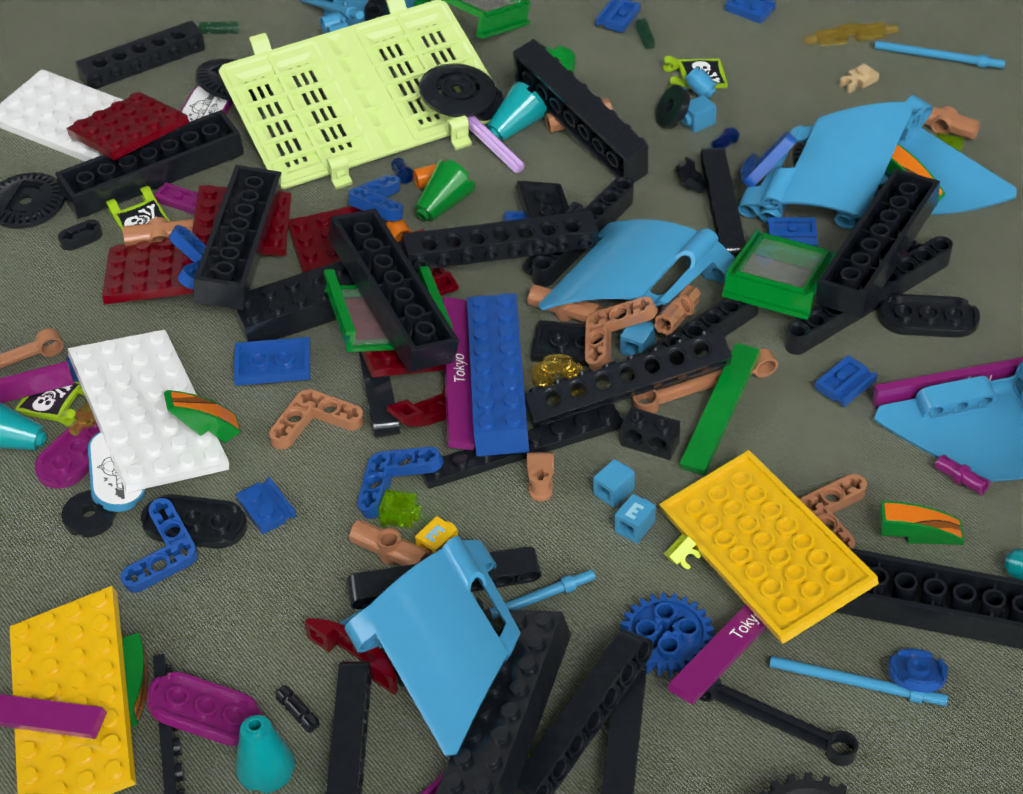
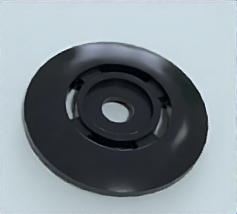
(210, 81)
(454, 104)
(45, 201)

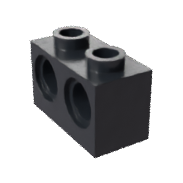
(650, 433)

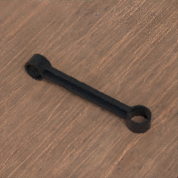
(785, 722)

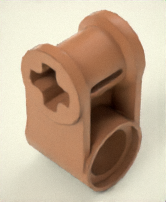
(540, 474)

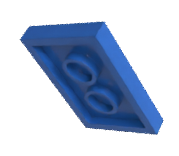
(272, 361)

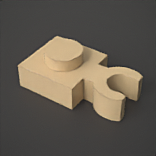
(859, 76)

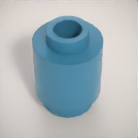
(701, 83)

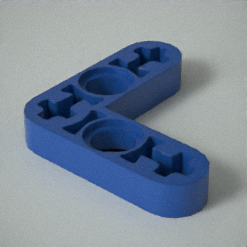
(756, 168)
(374, 196)
(192, 248)
(423, 461)
(173, 547)

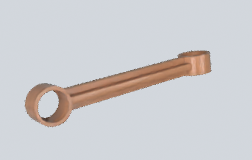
(34, 348)
(700, 383)

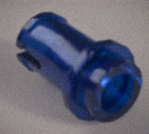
(729, 137)
(402, 171)

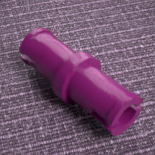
(962, 474)

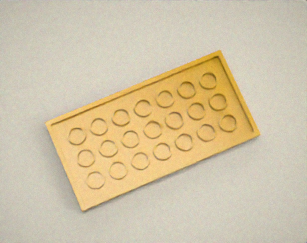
(768, 546)
(74, 659)

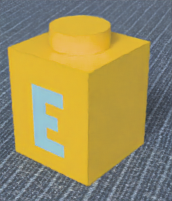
(436, 534)

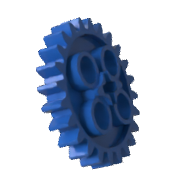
(669, 632)

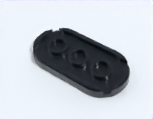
(929, 315)
(208, 521)

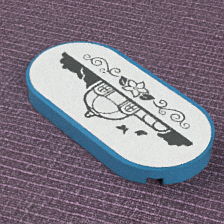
(105, 480)

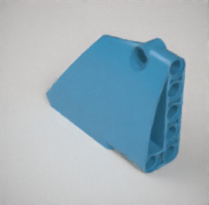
(966, 420)

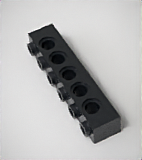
(140, 55)

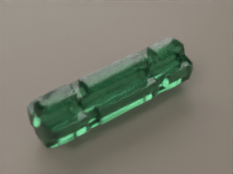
(219, 27)
(645, 33)

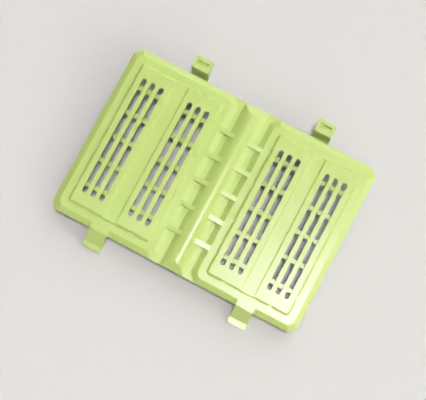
(356, 88)

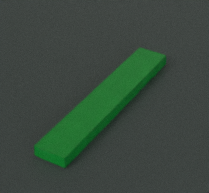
(719, 409)

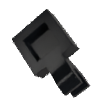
(690, 177)

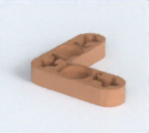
(605, 321)
(308, 411)
(825, 509)

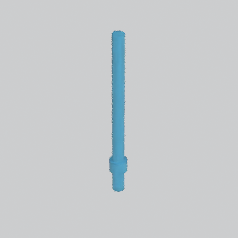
(347, 11)
(981, 60)
(566, 584)
(857, 680)

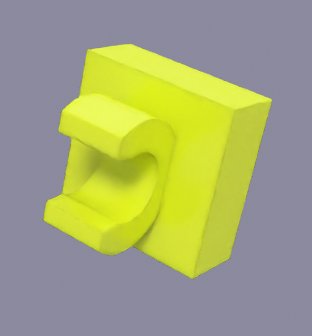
(680, 549)

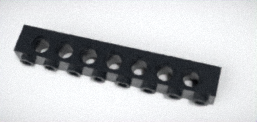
(500, 240)
(710, 340)

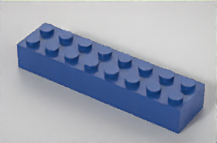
(497, 375)

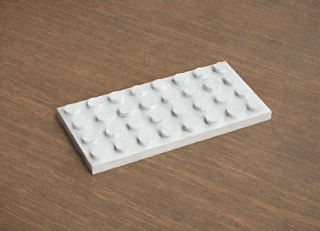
(50, 105)
(125, 392)

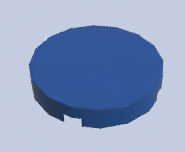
(917, 670)

